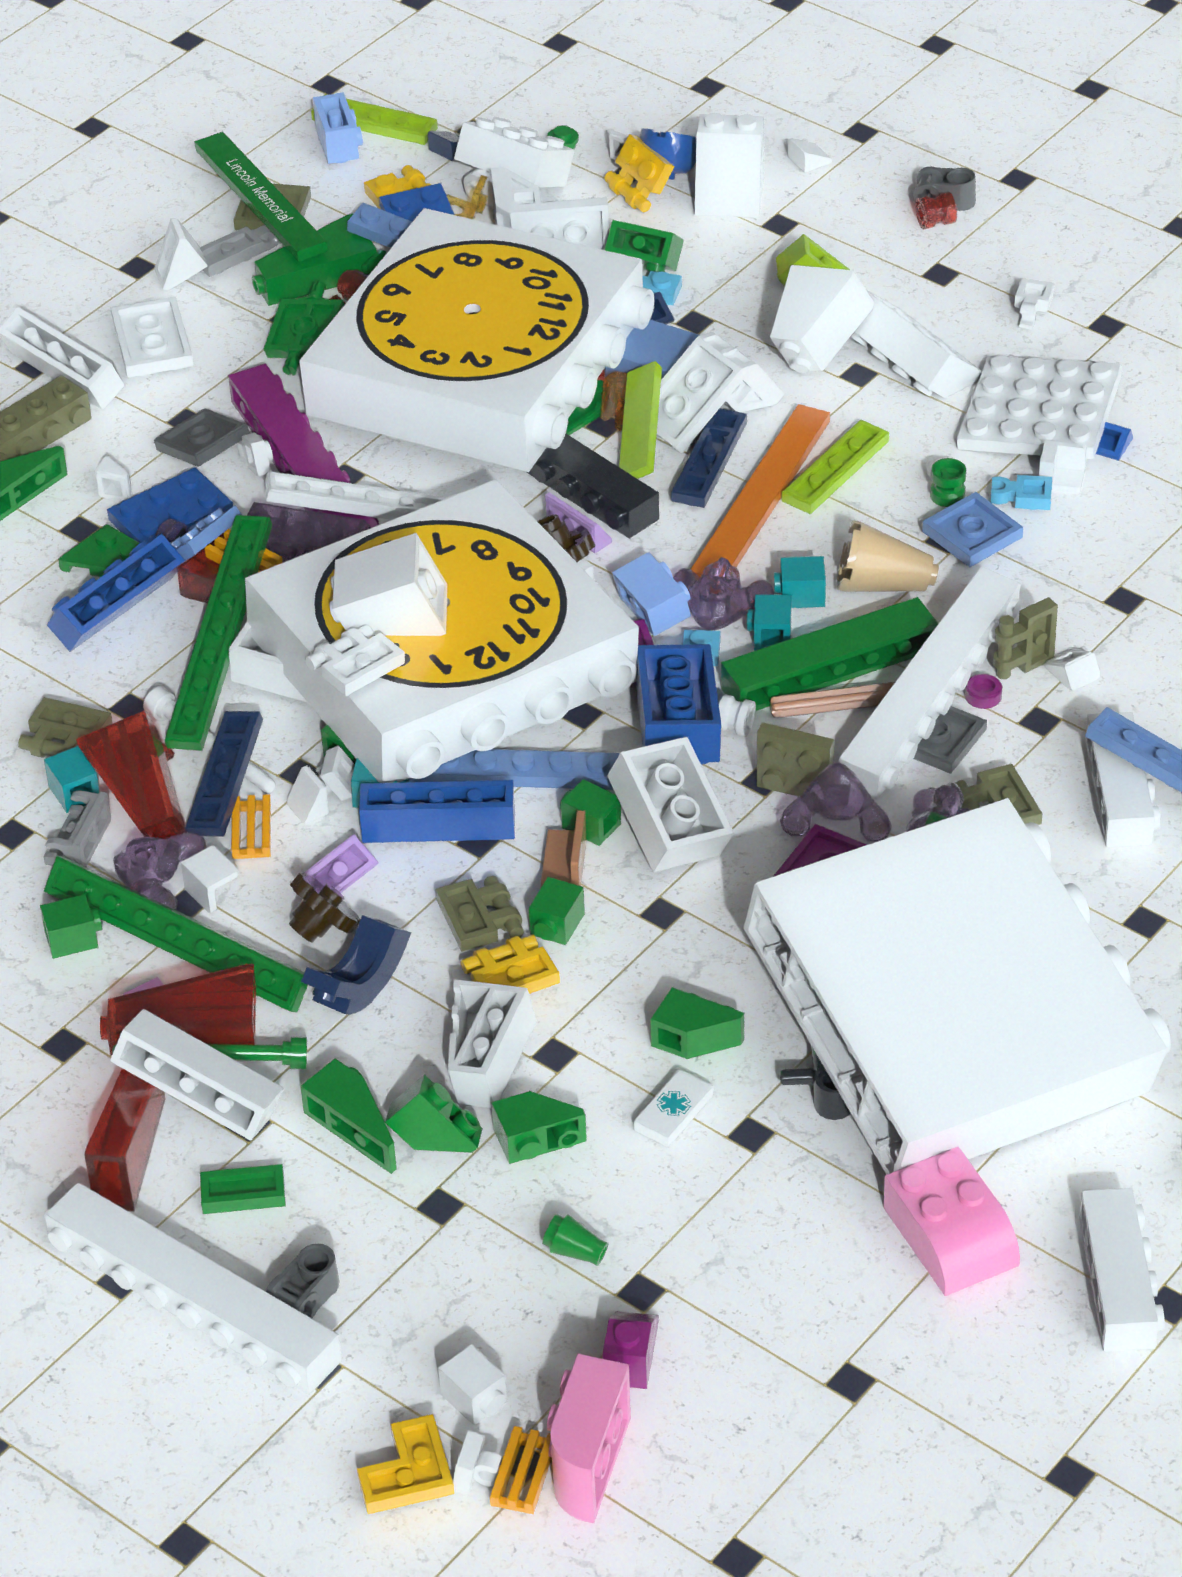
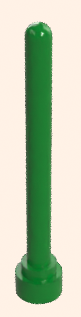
(290, 1053)

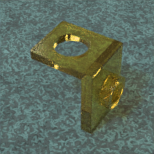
(477, 202)

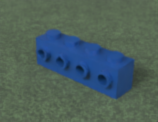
(115, 592)
(437, 811)

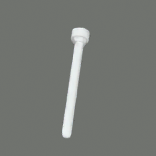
(161, 705)

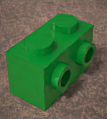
(655, 247)

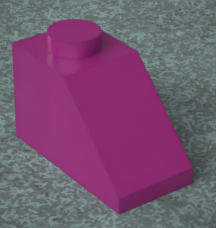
(632, 1341)

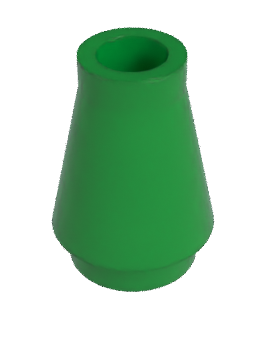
(573, 1240)

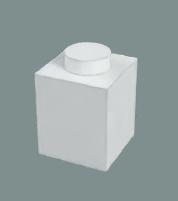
(473, 1385)

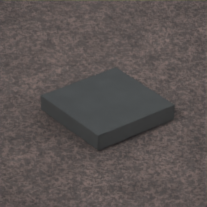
(201, 437)
(950, 739)

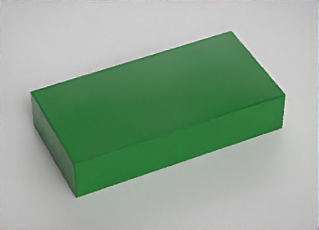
(242, 1189)

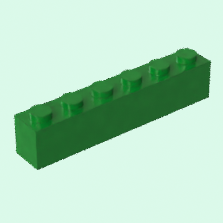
(829, 654)

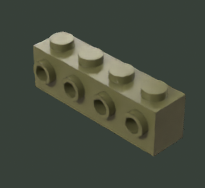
(42, 418)

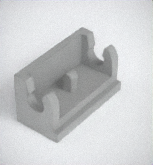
(81, 829)

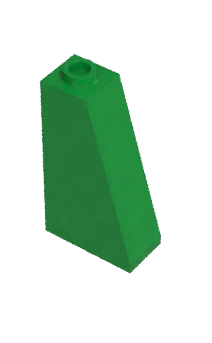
(285, 277)

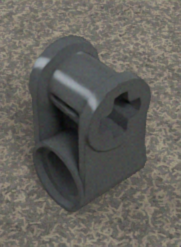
(958, 181)
(307, 1280)

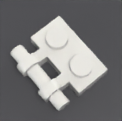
(356, 659)

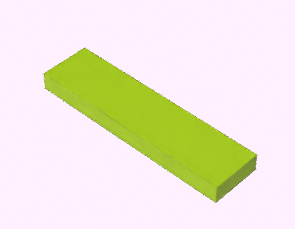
(391, 122)
(640, 420)
(835, 466)

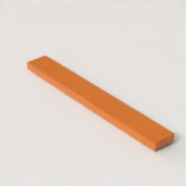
(764, 488)

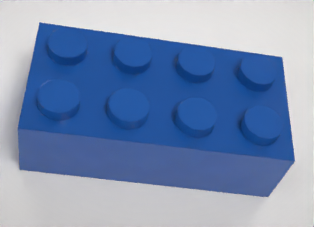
(679, 697)

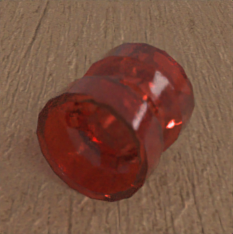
(936, 210)

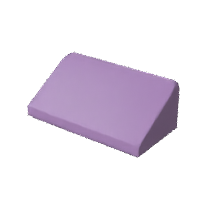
(577, 521)
(343, 865)

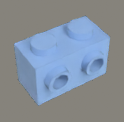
(337, 128)
(652, 593)

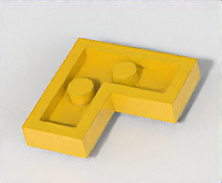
(415, 1476)

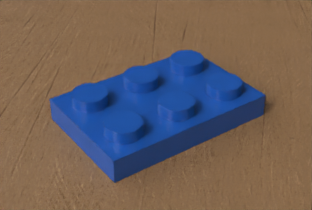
(411, 202)
(181, 498)

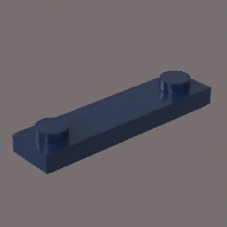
(709, 458)
(224, 773)

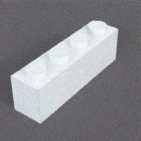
(60, 355)
(1122, 795)
(196, 1074)
(1119, 1269)

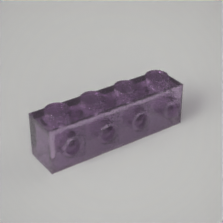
(303, 531)

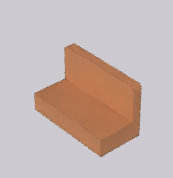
(566, 853)

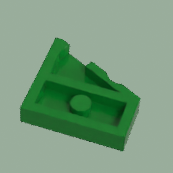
(98, 551)

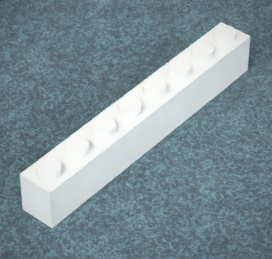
(931, 681)
(194, 1289)

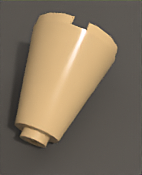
(883, 563)

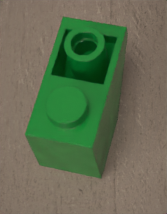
(695, 1025)
(432, 1120)
(536, 1125)

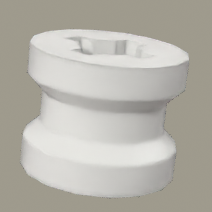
(737, 715)

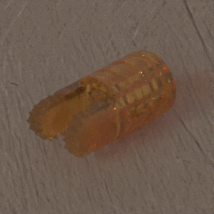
(614, 398)

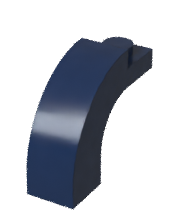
(362, 970)

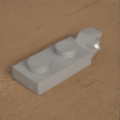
(237, 248)

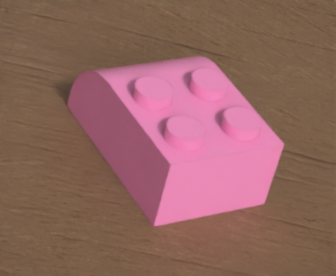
(951, 1221)
(588, 1432)

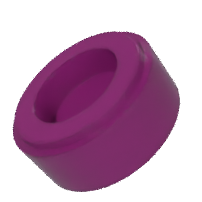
(983, 691)

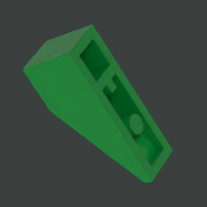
(28, 476)
(344, 1105)

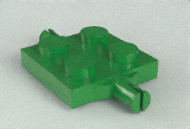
(299, 325)

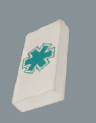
(673, 1108)

